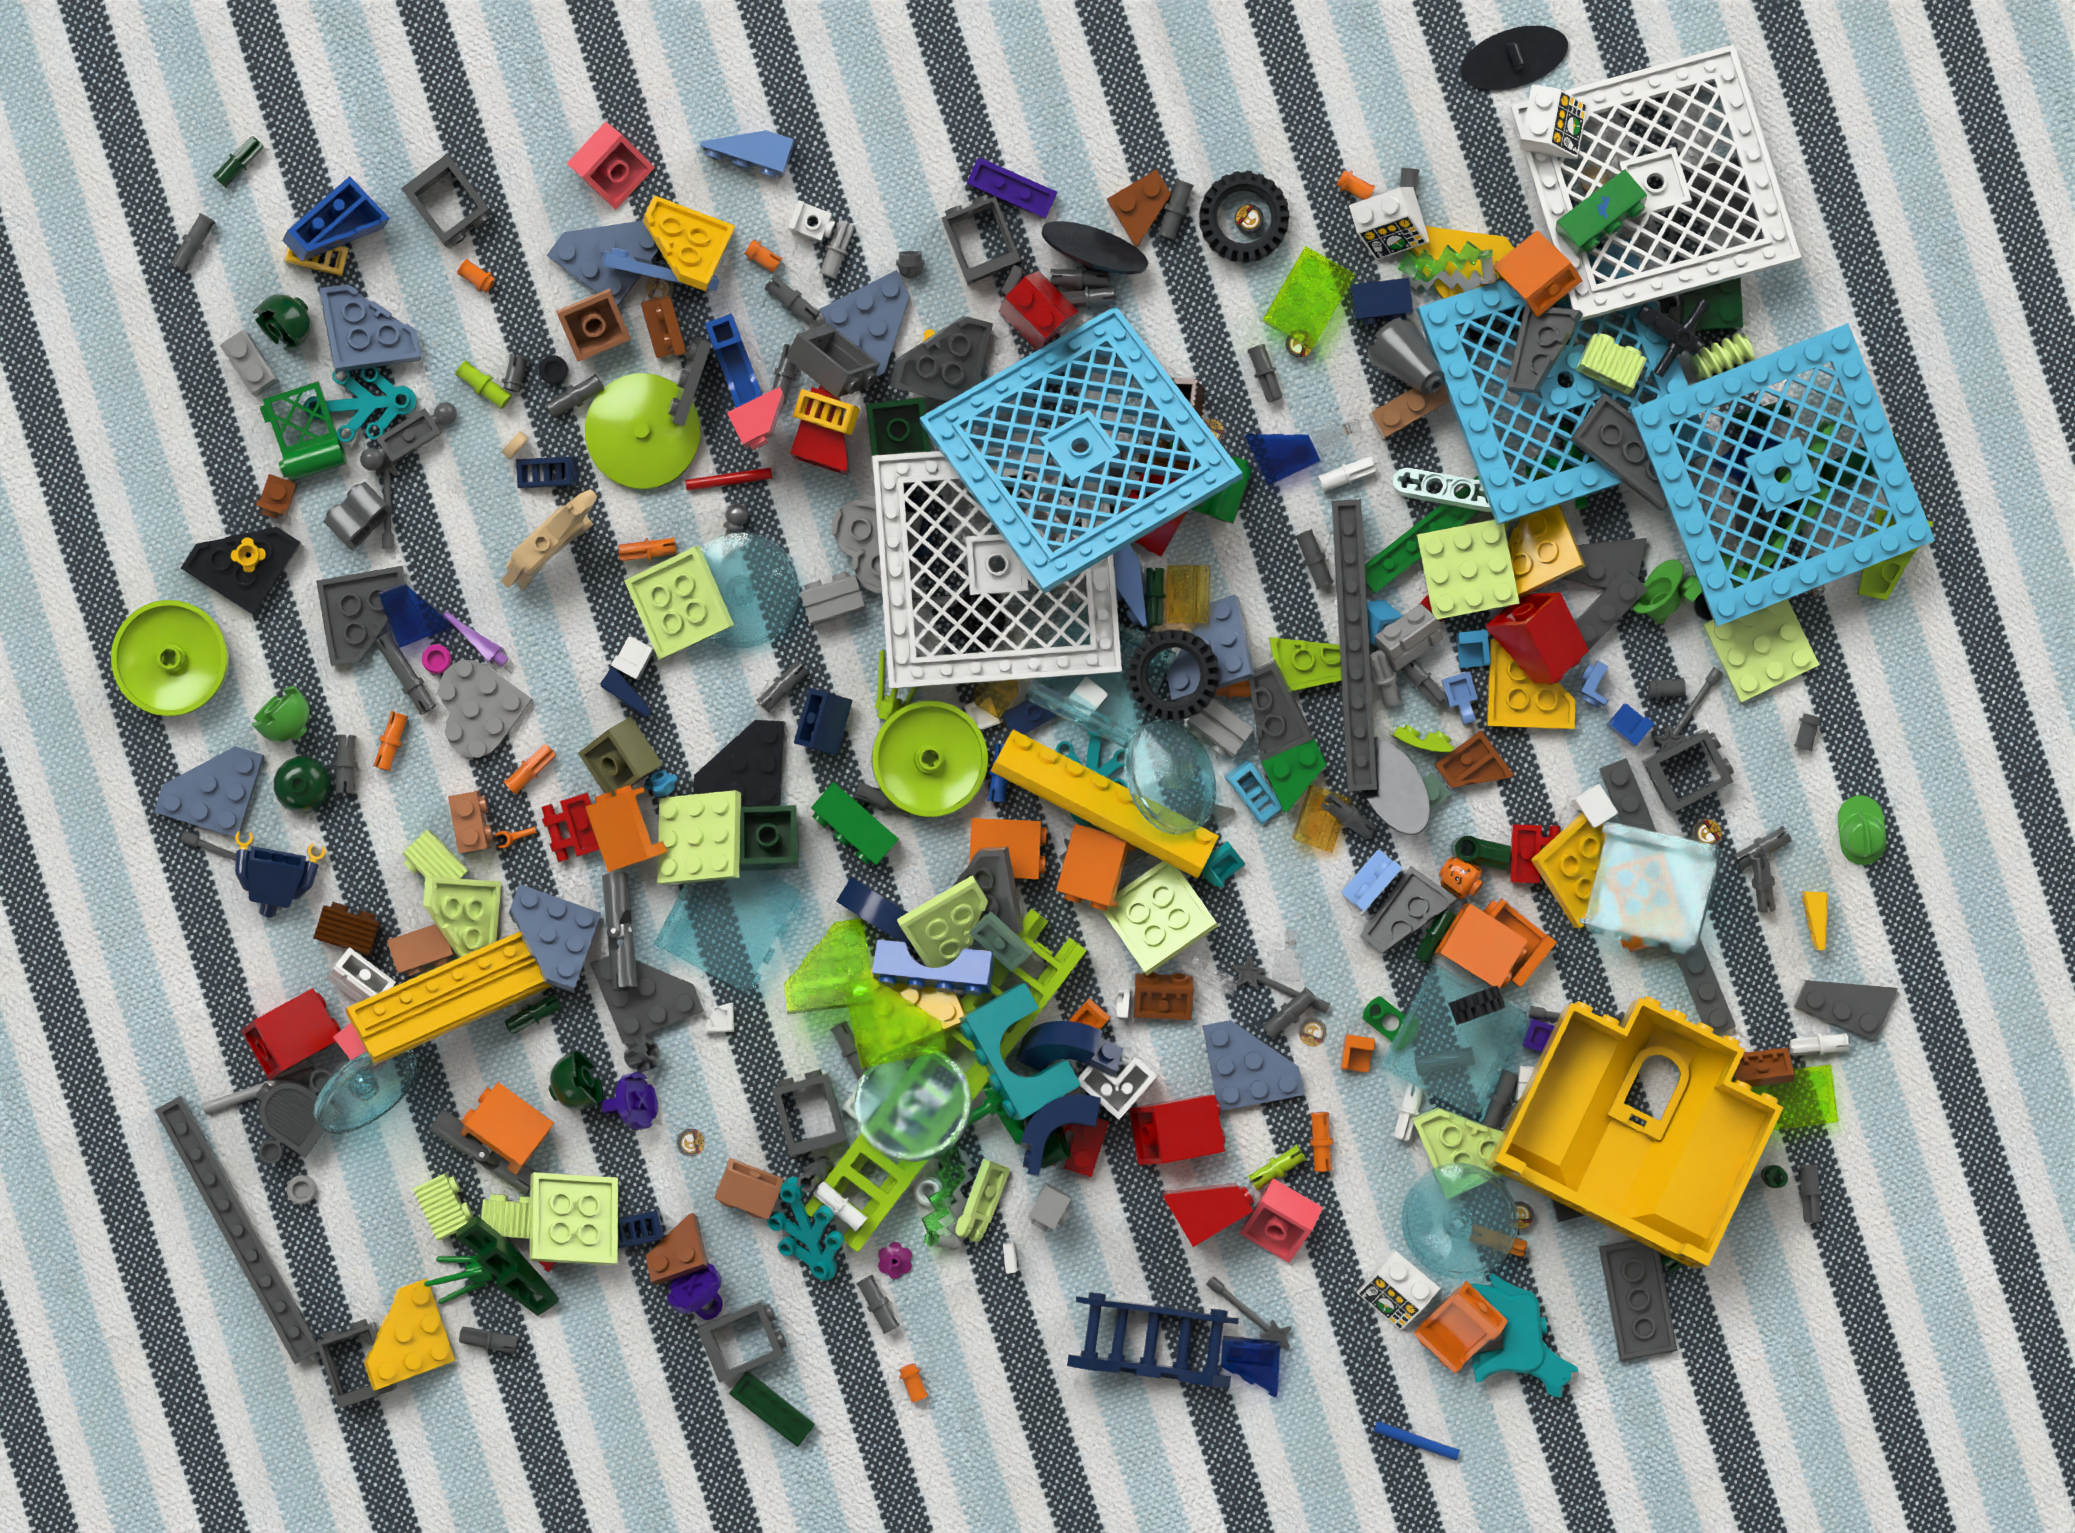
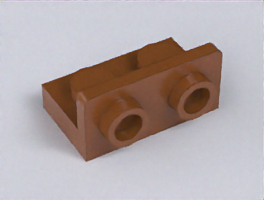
(663, 326)
(1163, 996)
(1765, 1067)

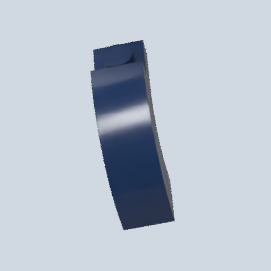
(873, 909)
(1068, 1041)
(1063, 1111)

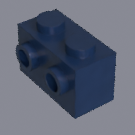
(1381, 300)
(824, 722)

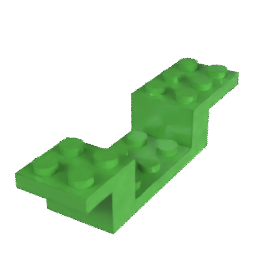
(1690, 587)

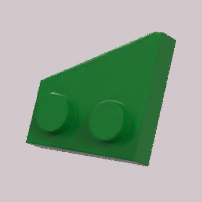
(1293, 772)

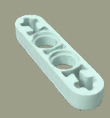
(1446, 495)

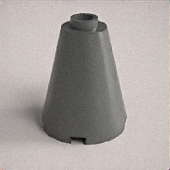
(1406, 356)

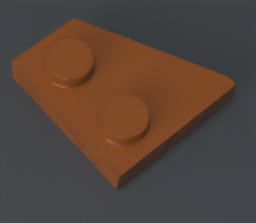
(1140, 205)
(1473, 763)
(678, 1252)

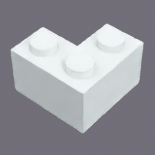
(1121, 1091)

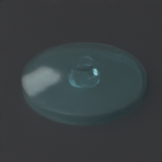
(756, 586)
(1170, 776)
(364, 1092)
(913, 1106)
(1459, 1220)

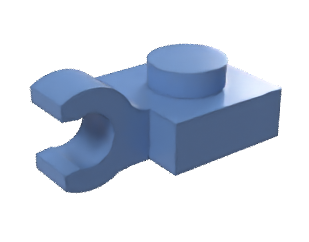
(1460, 693)

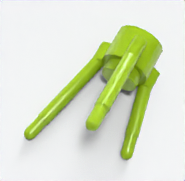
(890, 703)

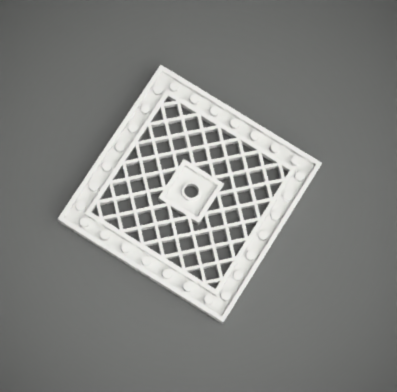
(1696, 272)
(911, 671)

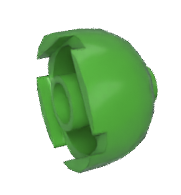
(283, 716)

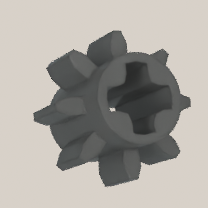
(641, 1054)

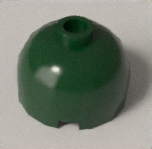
(284, 320)
(302, 784)
(573, 1082)

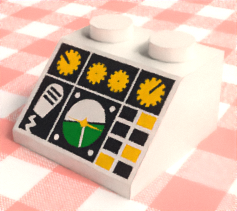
(1553, 123)
(1390, 222)
(1398, 1289)

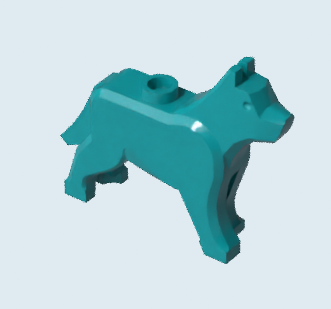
(1521, 1339)

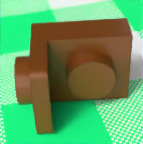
(276, 496)

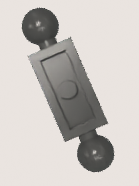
(408, 436)

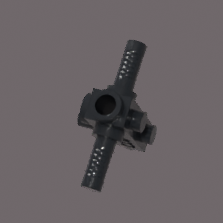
(1680, 336)

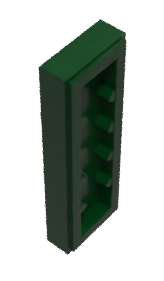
(772, 1408)

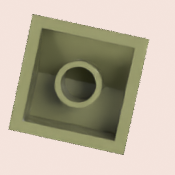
(620, 757)

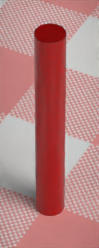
(728, 479)

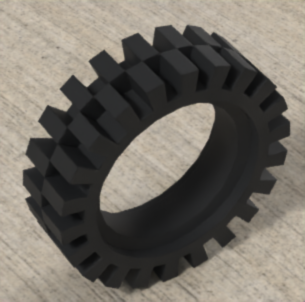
(1244, 182)
(1139, 674)

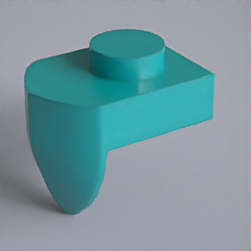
(1222, 864)

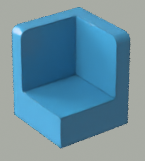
(1380, 615)
(1473, 649)

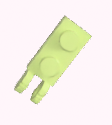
(982, 1200)

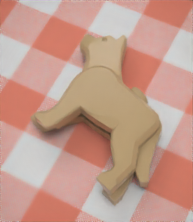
(549, 539)

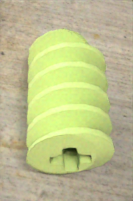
(1722, 356)

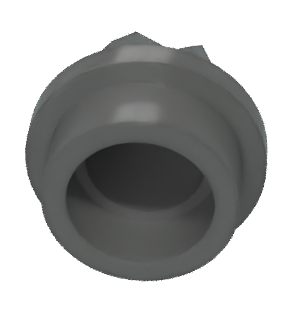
(910, 263)

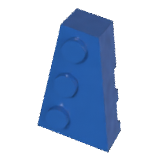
(335, 221)

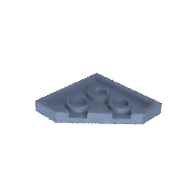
(582, 253)
(871, 316)
(364, 332)
(1229, 643)
(213, 792)
(554, 934)
(1247, 1069)

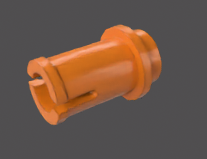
(1354, 185)
(762, 256)
(476, 276)
(913, 1382)

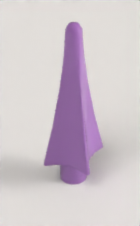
(489, 650)

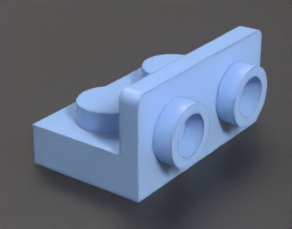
(1371, 880)

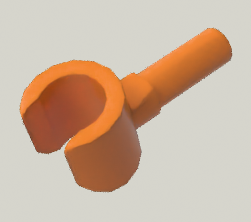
(511, 837)

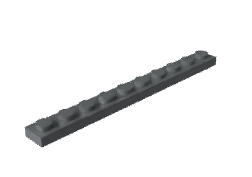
(1354, 645)
(1693, 965)
(238, 1229)

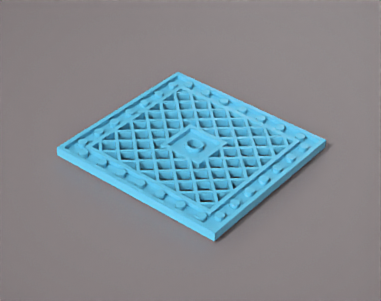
(1871, 425)
(1477, 426)
(1119, 529)

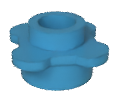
(661, 783)

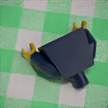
(273, 875)

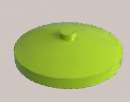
(633, 433)
(169, 658)
(929, 758)

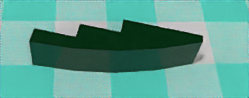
(512, 1270)

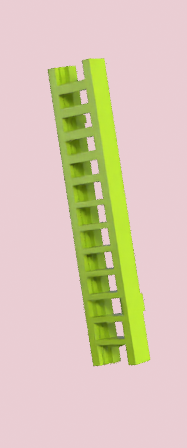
(977, 1076)

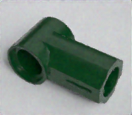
(1483, 852)

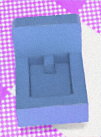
(1592, 676)

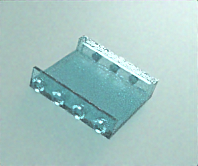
(1119, 712)
(1652, 887)
(730, 925)
(1450, 1058)

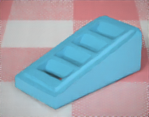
(1238, 772)

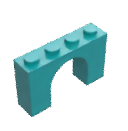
(985, 1030)

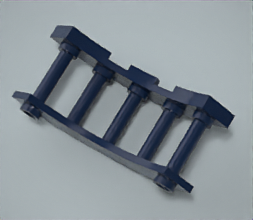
(1148, 1364)

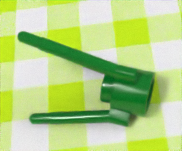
(474, 1272)

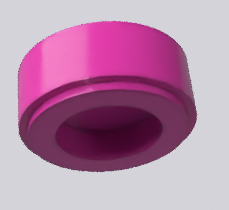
(436, 659)

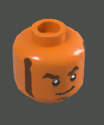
(1461, 877)

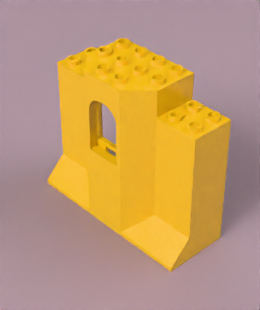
(1657, 1182)

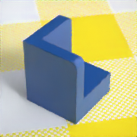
(1630, 724)

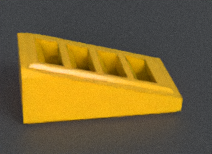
(314, 265)
(849, 419)
(1816, 913)

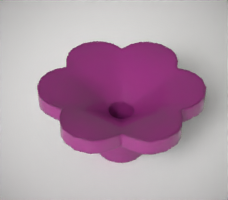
(903, 1258)

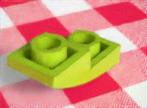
(1432, 742)

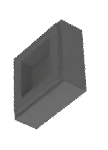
(1013, 279)

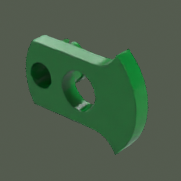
(1376, 1021)

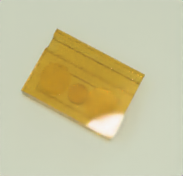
(1188, 594)
(1314, 824)

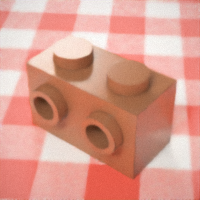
(470, 822)
(418, 949)
(748, 1189)

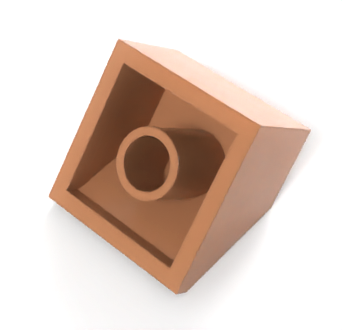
(593, 325)

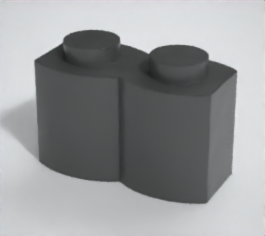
(357, 515)

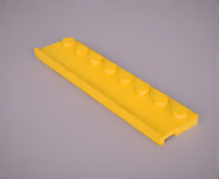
(1097, 801)
(446, 998)

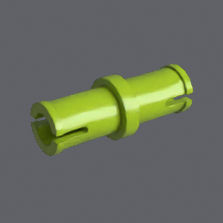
(483, 384)
(1277, 1167)

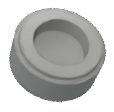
(301, 1189)

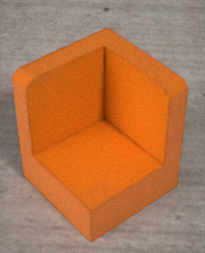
(1357, 1053)

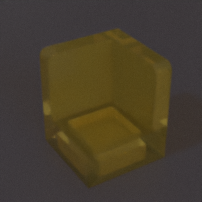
(996, 696)

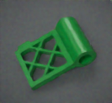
(310, 455)
(1226, 503)

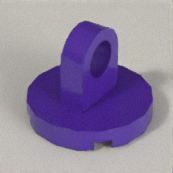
(633, 1101)
(696, 1290)

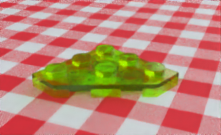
(833, 961)
(890, 1025)

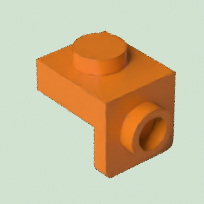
(1090, 1015)

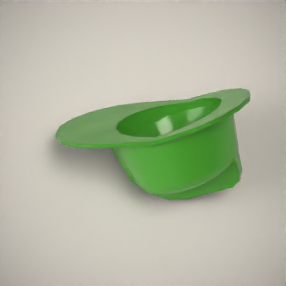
(1662, 592)
(1861, 830)

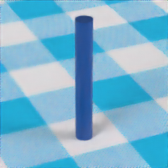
(1416, 1440)

